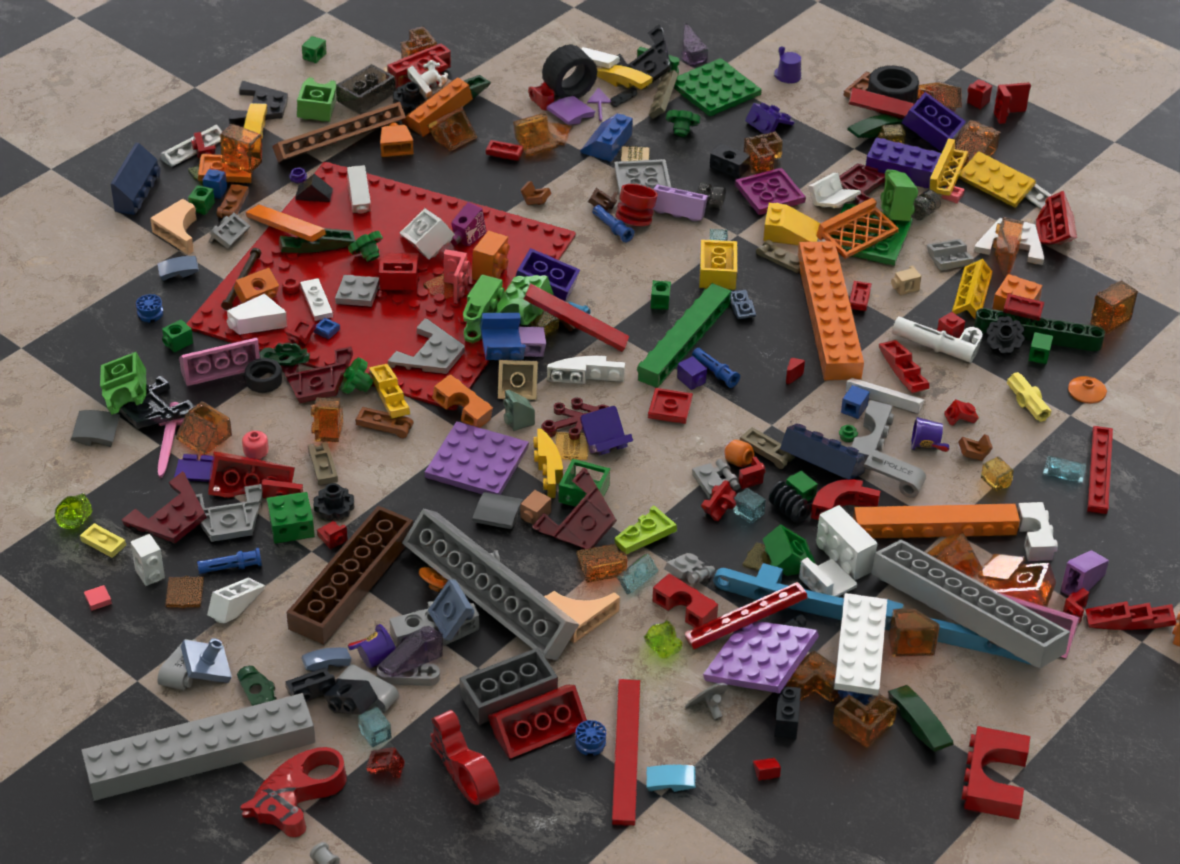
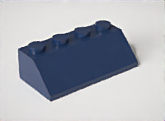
(134, 180)
(823, 452)

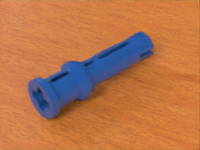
(617, 226)
(721, 371)
(240, 560)

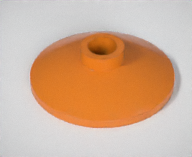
(1087, 389)
(433, 578)

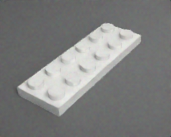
(861, 644)

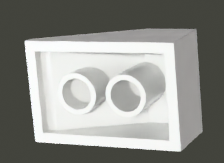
(427, 233)

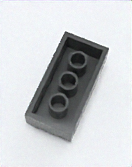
(507, 684)

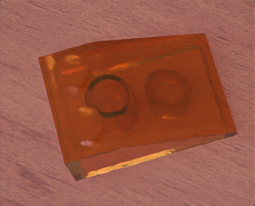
(946, 94)
(976, 138)
(1007, 243)
(1031, 583)

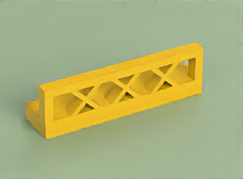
(943, 168)
(973, 288)

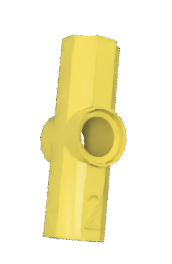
(1029, 397)

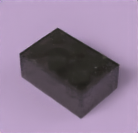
(365, 89)

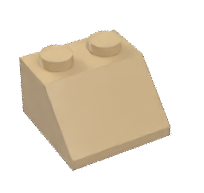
(518, 377)

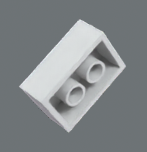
(846, 542)

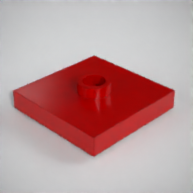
(670, 405)

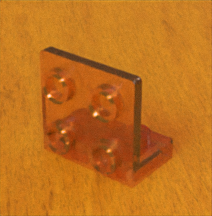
(534, 134)
(601, 562)

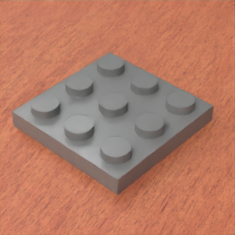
(642, 172)

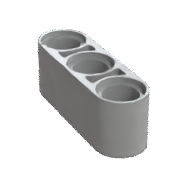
(386, 692)

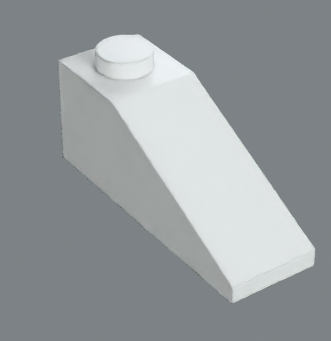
(233, 599)

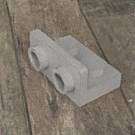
(229, 231)

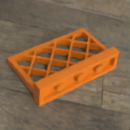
(848, 219)

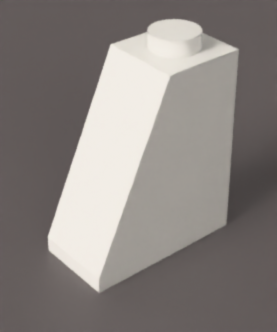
(358, 189)
(256, 316)

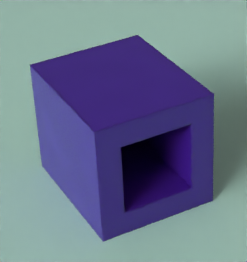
(691, 373)

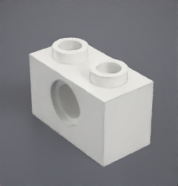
(147, 559)

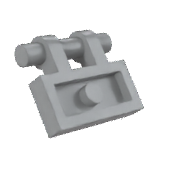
(709, 477)
(689, 567)

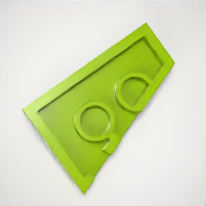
(646, 531)

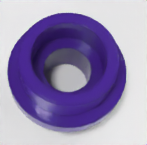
(298, 175)

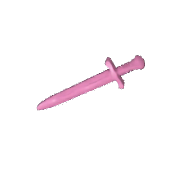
(167, 442)

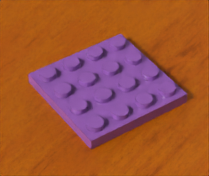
(476, 459)
(761, 656)

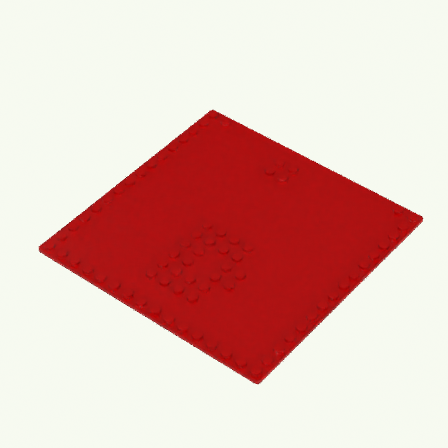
(395, 314)

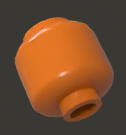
(739, 453)

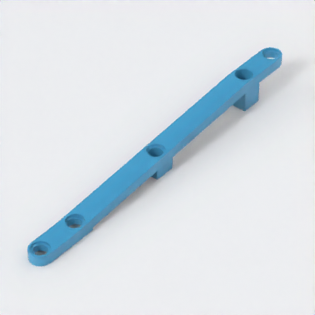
(830, 606)

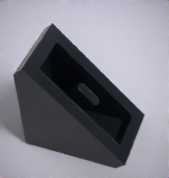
(314, 190)

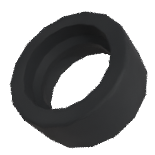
(259, 366)

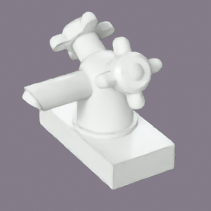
(427, 78)

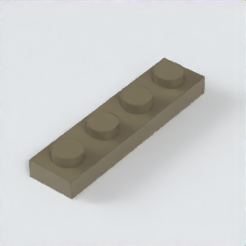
(663, 94)

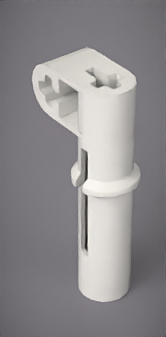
(962, 348)

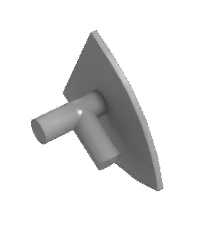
(712, 697)

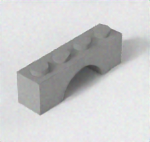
(876, 420)

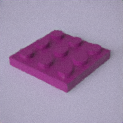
(768, 188)

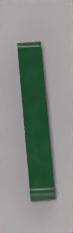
(1063, 332)

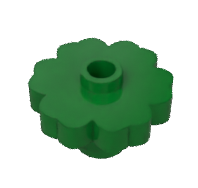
(682, 121)
(367, 246)
(356, 377)

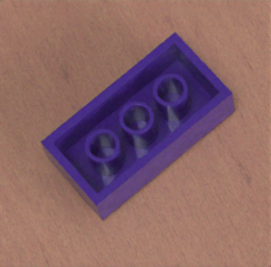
(913, 161)

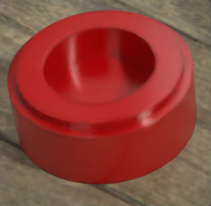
(290, 285)

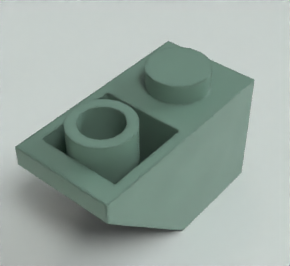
(518, 411)

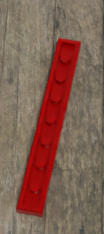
(626, 752)

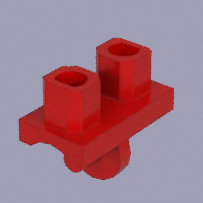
(721, 499)

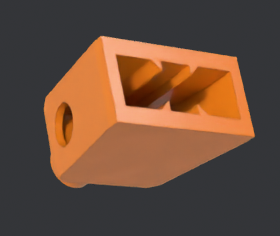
(396, 140)

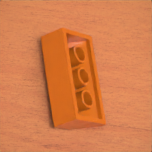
(445, 101)

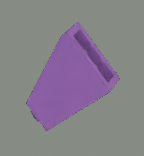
(1083, 572)

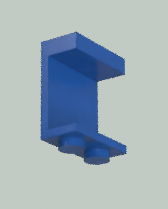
(501, 336)

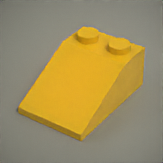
(788, 225)
(718, 264)

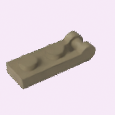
(779, 256)
(767, 447)
(322, 463)

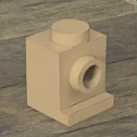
(906, 281)

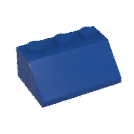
(609, 137)

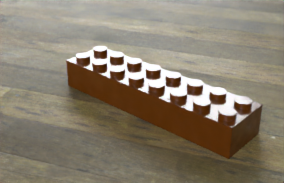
(349, 575)

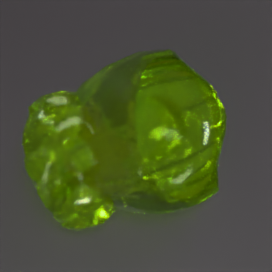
(73, 511)
(663, 639)

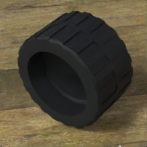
(560, 63)
(894, 83)

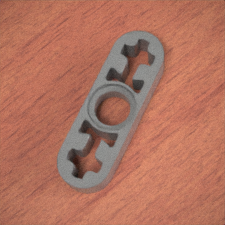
(423, 680)

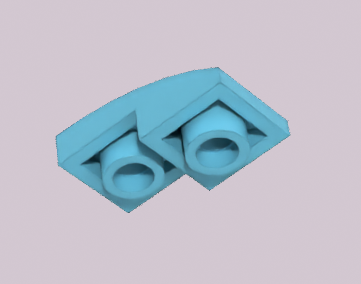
(671, 776)

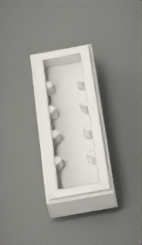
(316, 299)

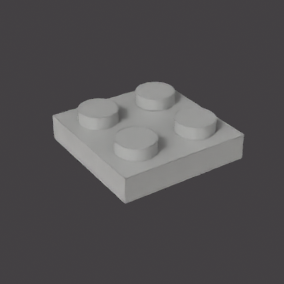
(357, 290)

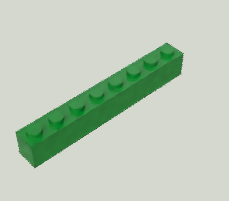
(683, 335)

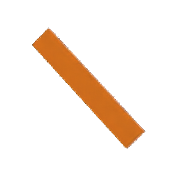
(286, 223)

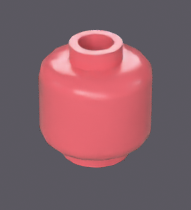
(255, 444)

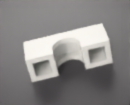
(1039, 538)

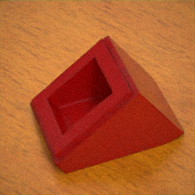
(794, 370)
(767, 768)

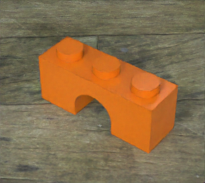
(452, 392)

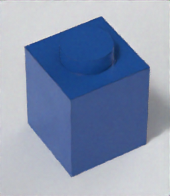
(217, 181)
(855, 402)

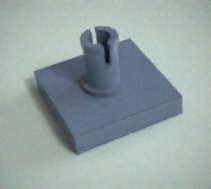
(450, 609)
(206, 660)

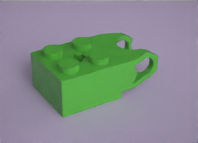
(316, 100)
(898, 196)
(481, 299)
(513, 301)
(123, 382)

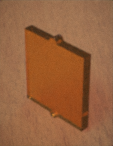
(559, 132)
(1001, 567)
(184, 592)

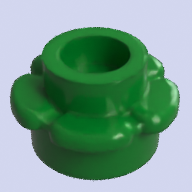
(848, 433)

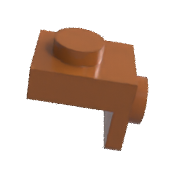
(533, 195)
(975, 449)

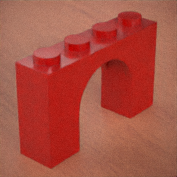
(982, 792)

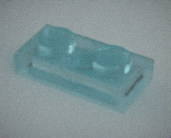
(1064, 469)
(637, 573)

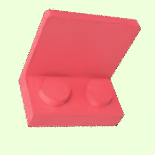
(456, 271)

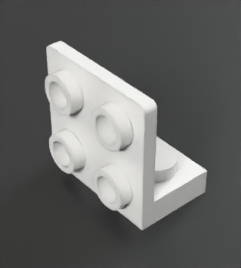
(829, 192)
(826, 577)

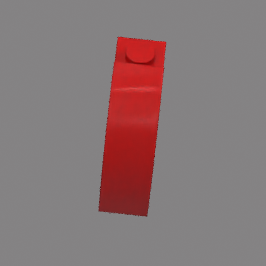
(844, 493)

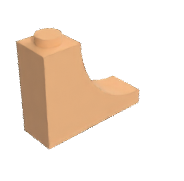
(173, 223)
(586, 613)

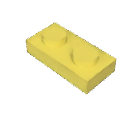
(103, 540)

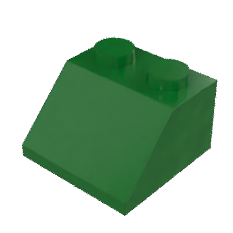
(786, 550)

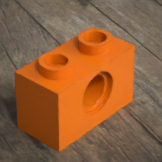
(262, 279)

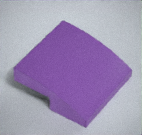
(570, 110)

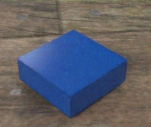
(327, 328)

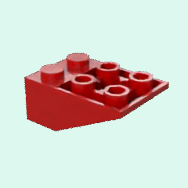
(399, 271)

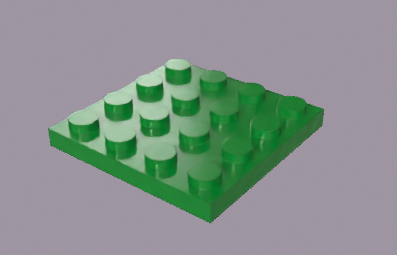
(716, 87)
(885, 251)

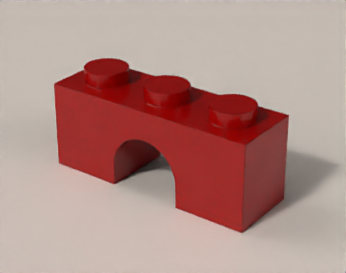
(674, 592)

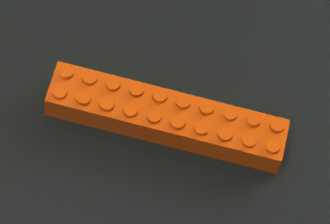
(830, 311)

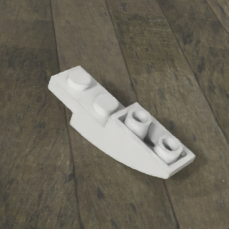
(585, 367)

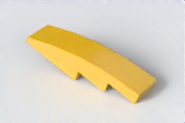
(624, 75)
(256, 118)
(389, 391)

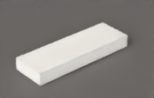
(602, 59)

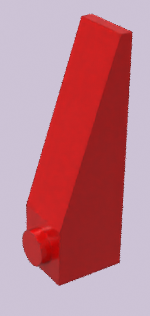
(233, 473)

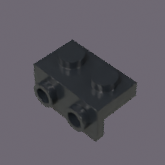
(311, 684)

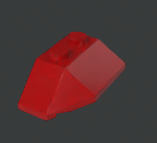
(1056, 221)

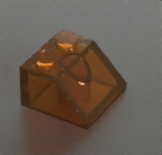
(452, 130)
(912, 633)

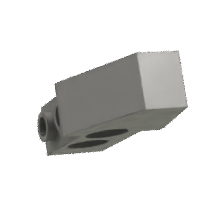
(404, 625)

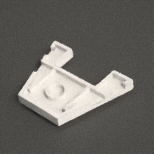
(1029, 241)

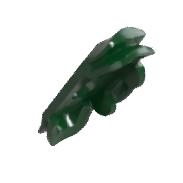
(293, 351)
(249, 677)

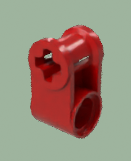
(541, 95)

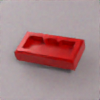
(504, 150)
(860, 295)
(1023, 307)
(277, 488)

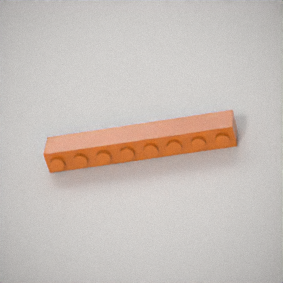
(938, 520)

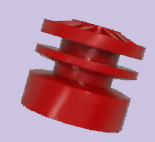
(636, 204)

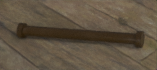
(255, 253)

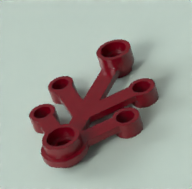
(550, 427)

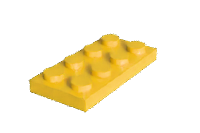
(997, 179)

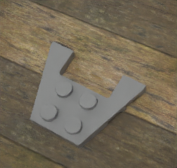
(436, 355)
(232, 519)

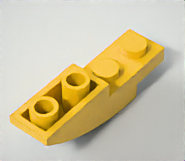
(548, 461)

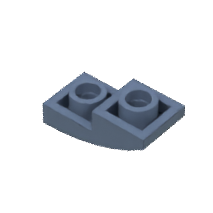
(180, 265)
(742, 305)
(324, 657)

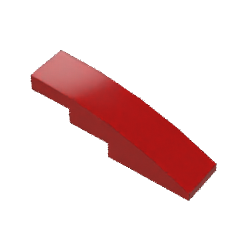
(901, 363)
(1125, 617)

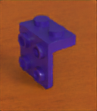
(766, 117)
(604, 430)

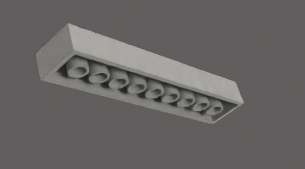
(491, 584)
(971, 603)
(198, 746)

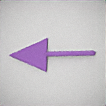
(599, 97)

